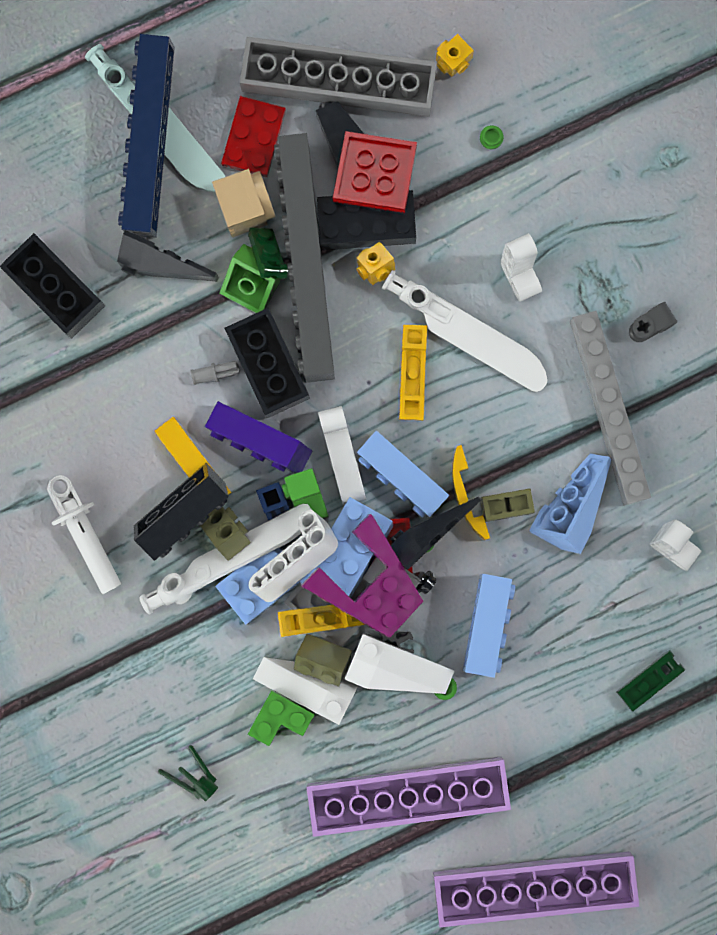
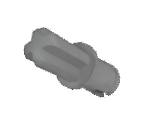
(215, 372)

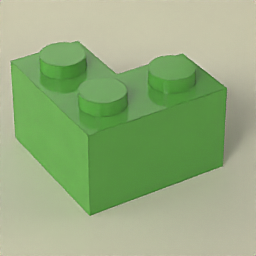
(304, 489)
(276, 712)

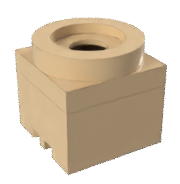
(243, 201)

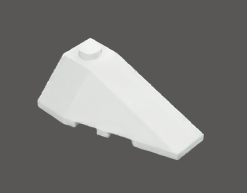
(392, 668)
(306, 690)

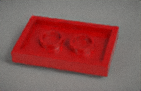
(253, 136)

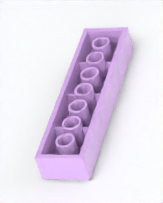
(408, 796)
(536, 889)

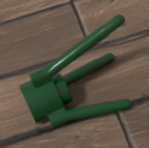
(203, 787)

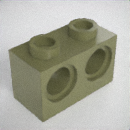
(507, 505)
(225, 532)

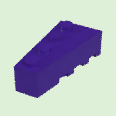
(259, 438)

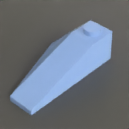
(572, 513)

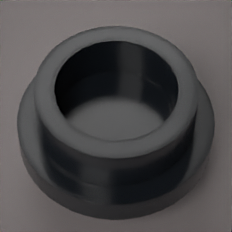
(426, 583)

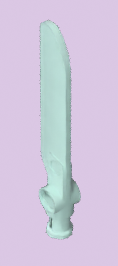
(180, 145)

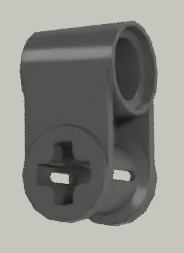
(655, 321)

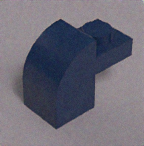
(273, 500)

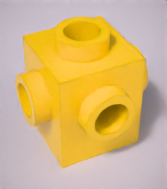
(454, 56)
(375, 263)

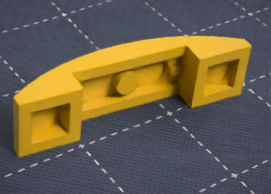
(413, 372)
(181, 447)
(459, 465)
(314, 620)

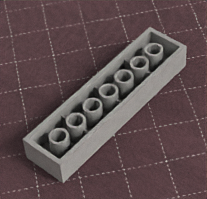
(338, 75)

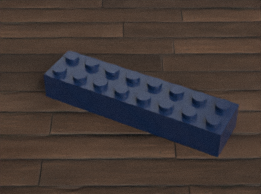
(147, 135)

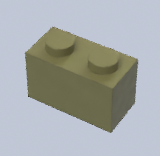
(322, 660)

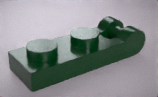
(267, 253)
(650, 681)

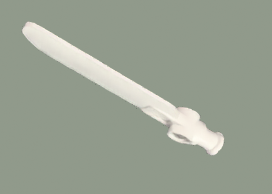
(472, 335)
(214, 565)

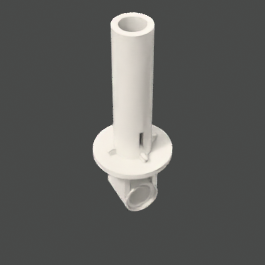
(74, 516)

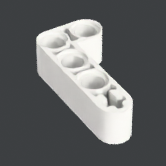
(518, 264)
(342, 454)
(674, 544)
(297, 559)

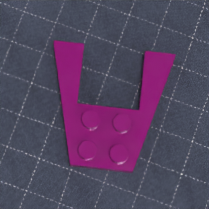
(386, 600)

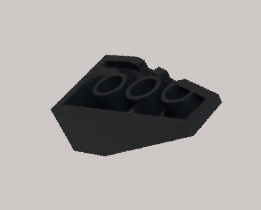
(416, 541)

